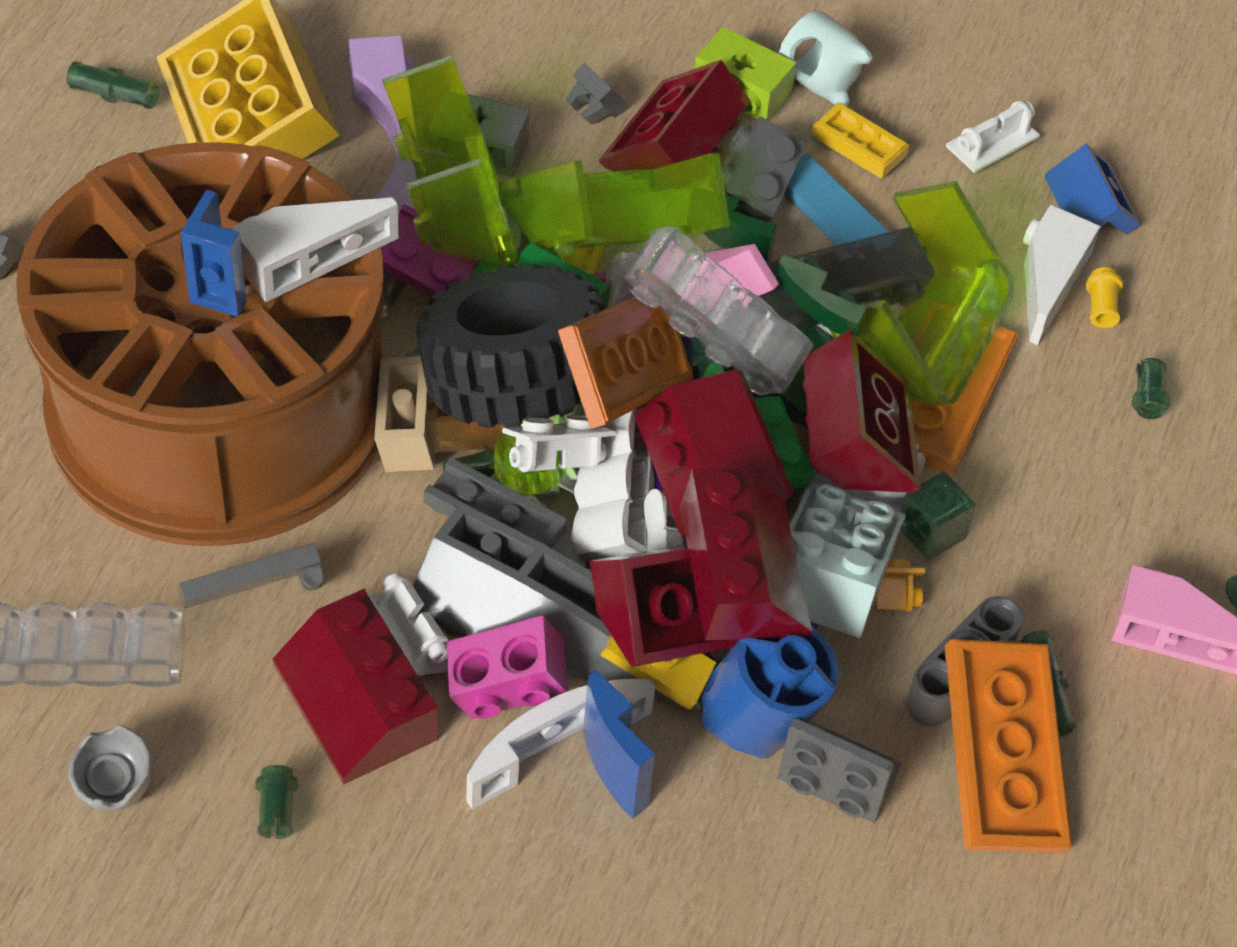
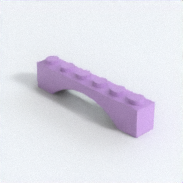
(370, 63)

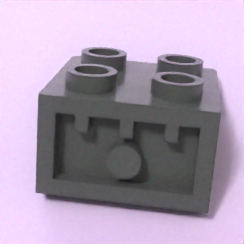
(837, 770)

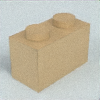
(402, 416)

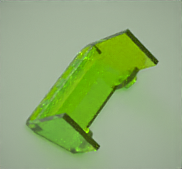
(453, 166)
(578, 209)
(948, 329)

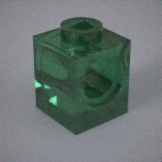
(937, 515)

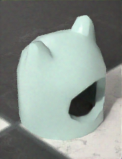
(831, 62)

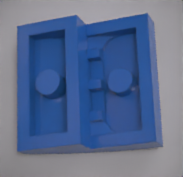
(616, 752)

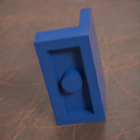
(1090, 189)
(213, 259)

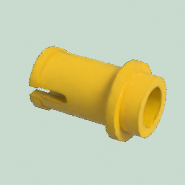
(1104, 288)

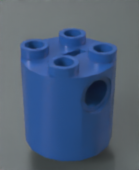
(766, 687)

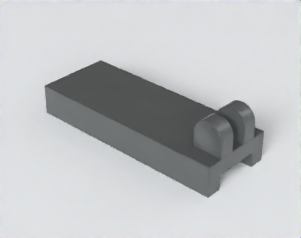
(492, 498)
(298, 561)

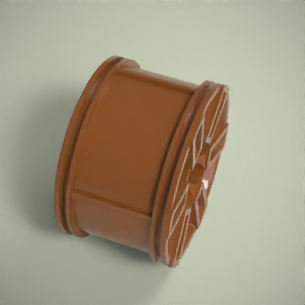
(116, 262)

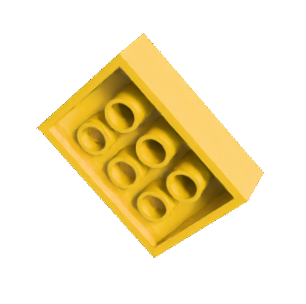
(248, 83)

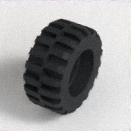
(496, 344)

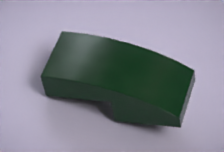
(744, 231)
(807, 286)

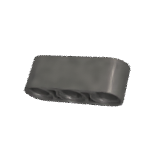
(932, 672)

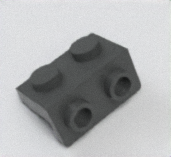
(761, 167)

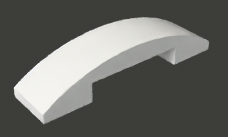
(540, 727)

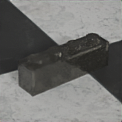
(868, 269)

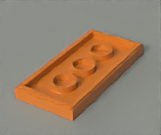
(623, 359)
(947, 429)
(1007, 747)

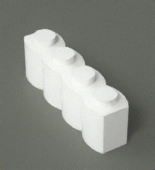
(613, 495)

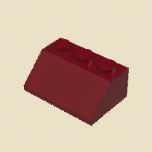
(679, 120)
(859, 418)
(708, 427)
(742, 557)
(651, 605)
(356, 688)

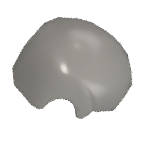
(111, 769)

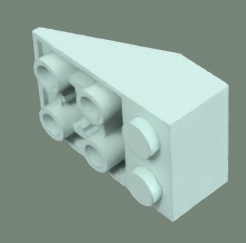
(842, 554)

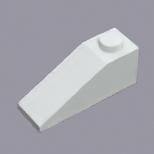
(309, 240)
(1053, 263)

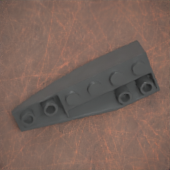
(494, 576)

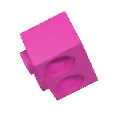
(493, 672)

